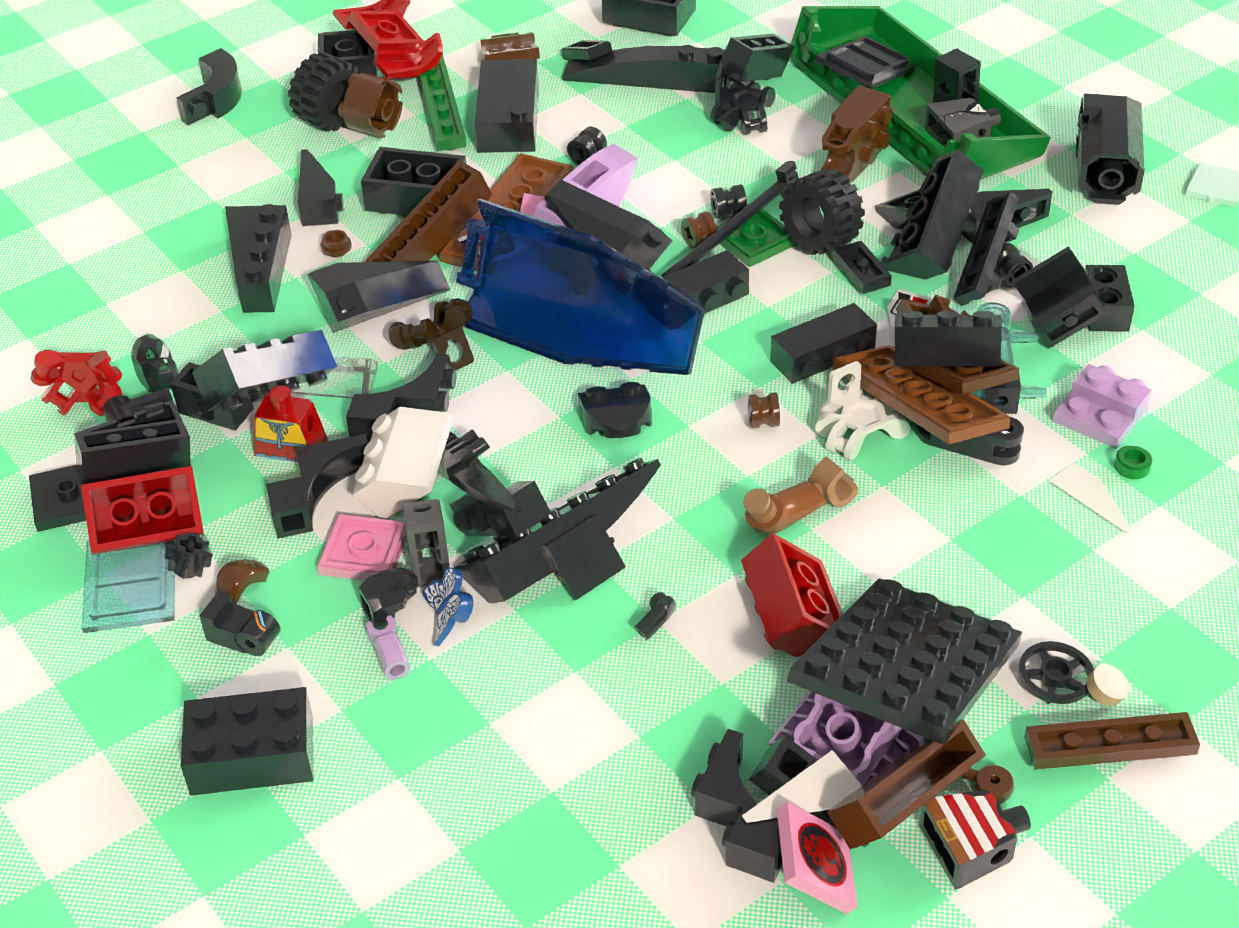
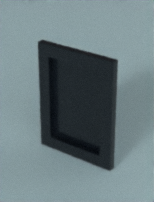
(866, 62)

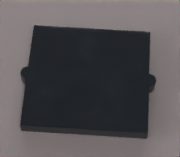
(584, 557)

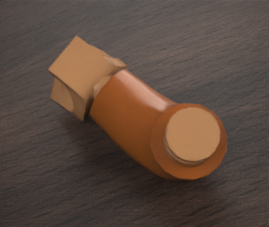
(782, 509)

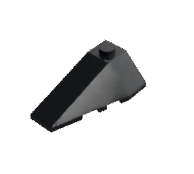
(608, 223)
(368, 290)

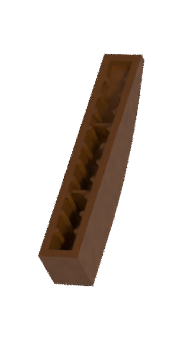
(436, 217)

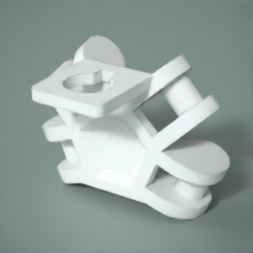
(857, 412)

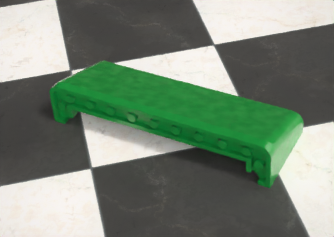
(827, 27)

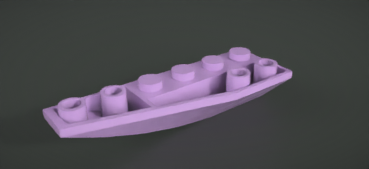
(601, 174)

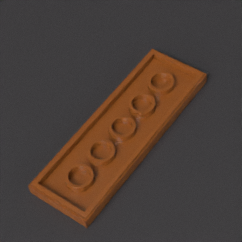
(524, 175)
(923, 401)

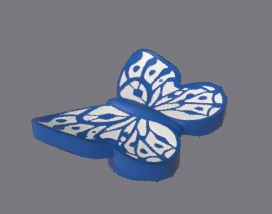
(449, 601)

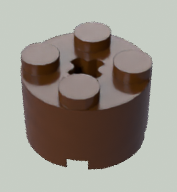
(371, 104)

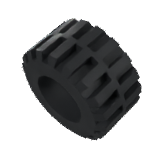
(319, 89)
(839, 206)

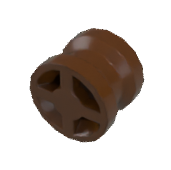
(697, 229)
(763, 410)

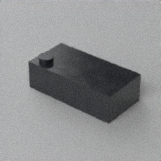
(507, 106)

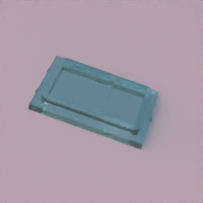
(127, 588)

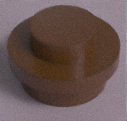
(335, 243)

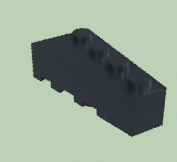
(259, 253)

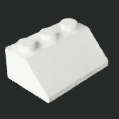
(401, 459)

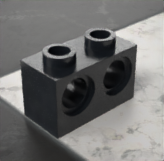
(1116, 296)

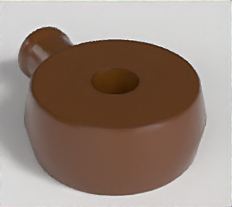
(993, 779)

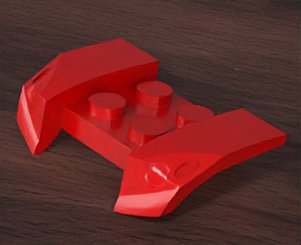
(396, 44)

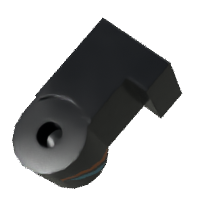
(237, 626)

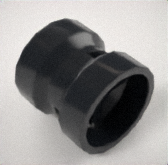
(586, 144)
(726, 201)
(1011, 264)

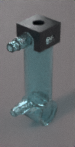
(1007, 395)

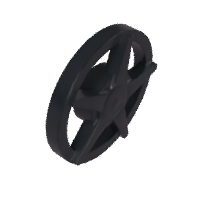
(1054, 672)

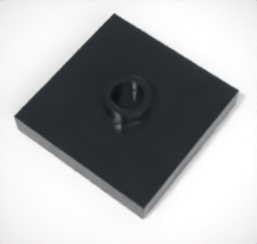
(56, 498)

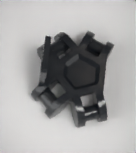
(738, 101)

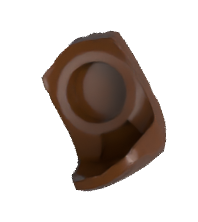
(239, 574)

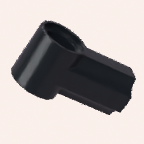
(123, 408)

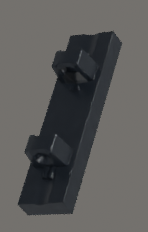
(993, 232)

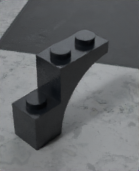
(425, 392)
(321, 468)
(723, 800)

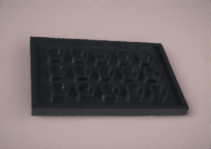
(907, 659)

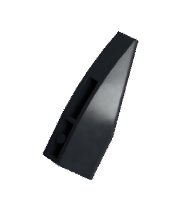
(521, 561)

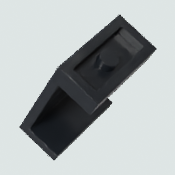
(1059, 297)

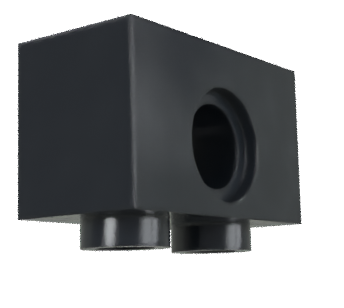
(191, 404)

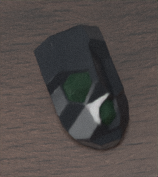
(153, 363)
(386, 593)

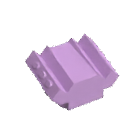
(858, 739)

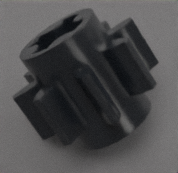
(188, 555)

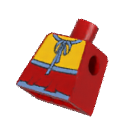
(285, 424)

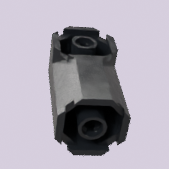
(1110, 147)

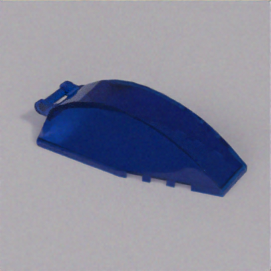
(574, 296)

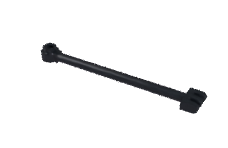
(785, 175)

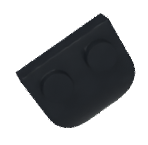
(616, 410)

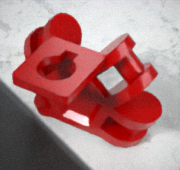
(80, 372)

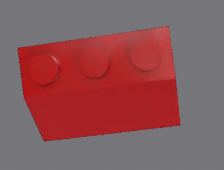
(141, 509)
(790, 594)

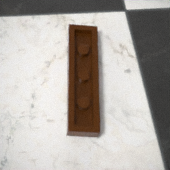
(1111, 740)

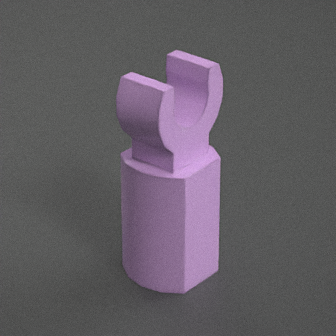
(389, 649)

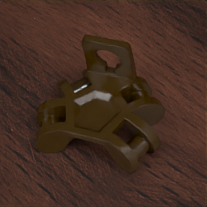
(447, 324)

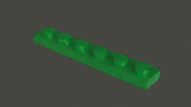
(442, 108)

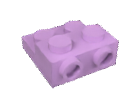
(1103, 405)

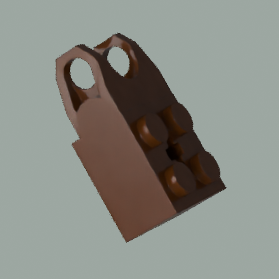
(857, 132)

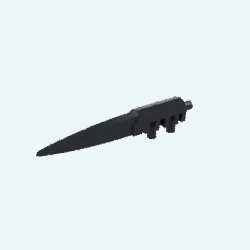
(465, 471)

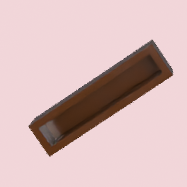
(904, 787)

